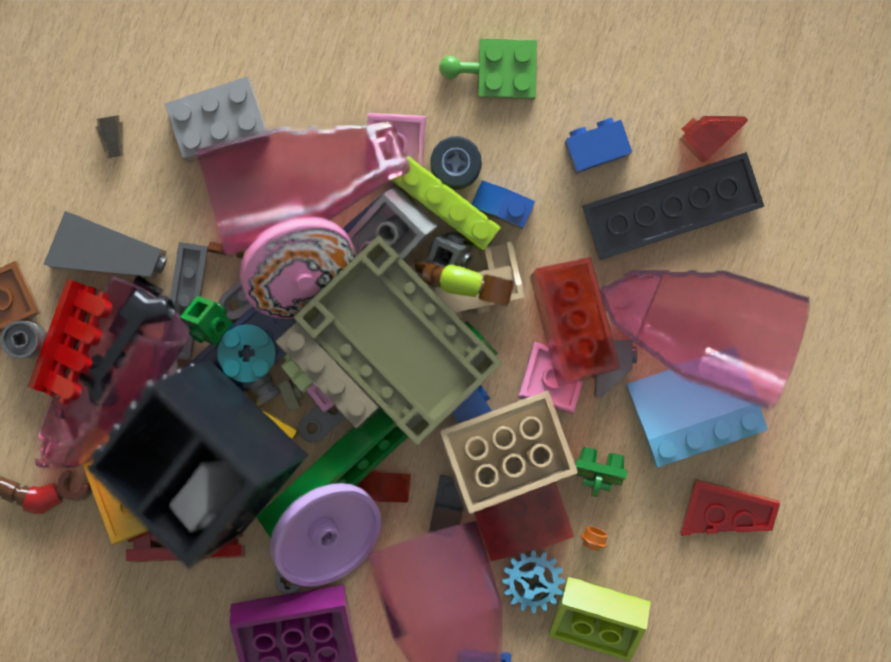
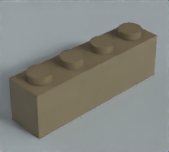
(328, 375)

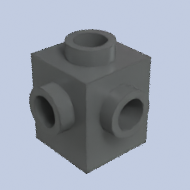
(450, 250)

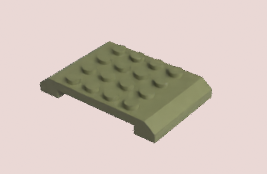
(398, 340)

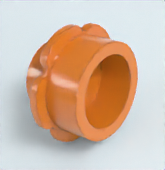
(594, 538)

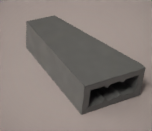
(96, 248)

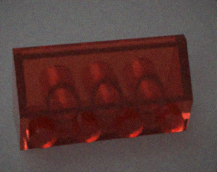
(574, 321)

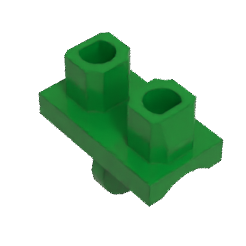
(598, 475)

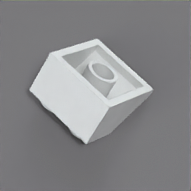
(206, 495)

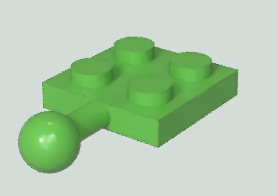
(503, 69)

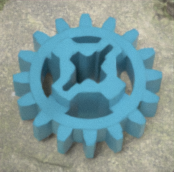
(528, 593)

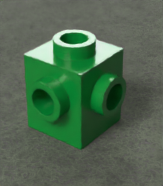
(206, 320)

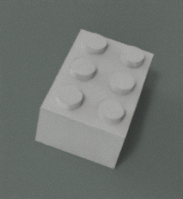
(215, 116)

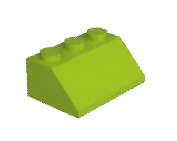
(600, 619)

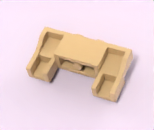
(500, 263)

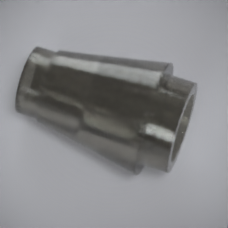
(111, 135)

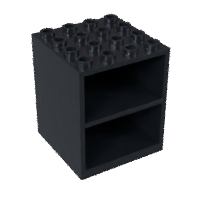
(173, 431)

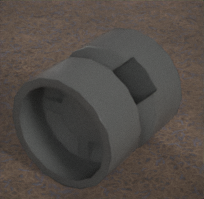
(23, 339)

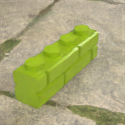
(447, 205)

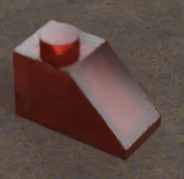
(710, 134)

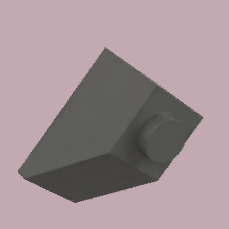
(627, 355)

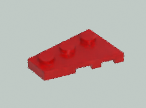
(725, 509)

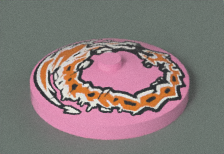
(293, 264)

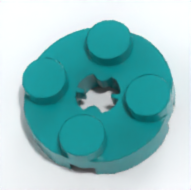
(258, 365)

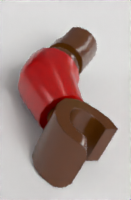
(42, 499)

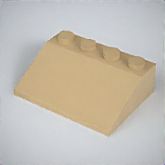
(507, 452)

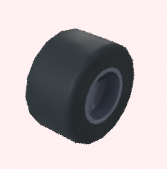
(459, 153)

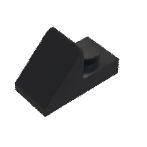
(447, 506)

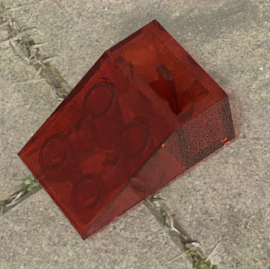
(524, 523)

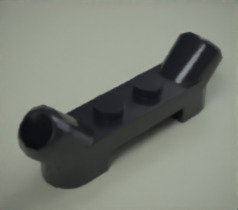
(139, 312)

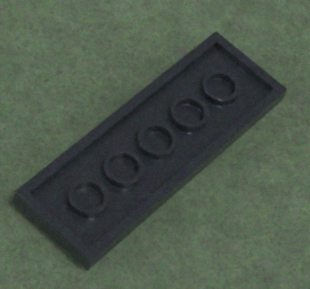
(673, 206)

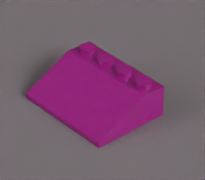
(295, 627)

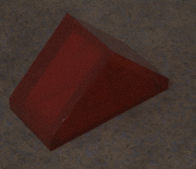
(386, 486)

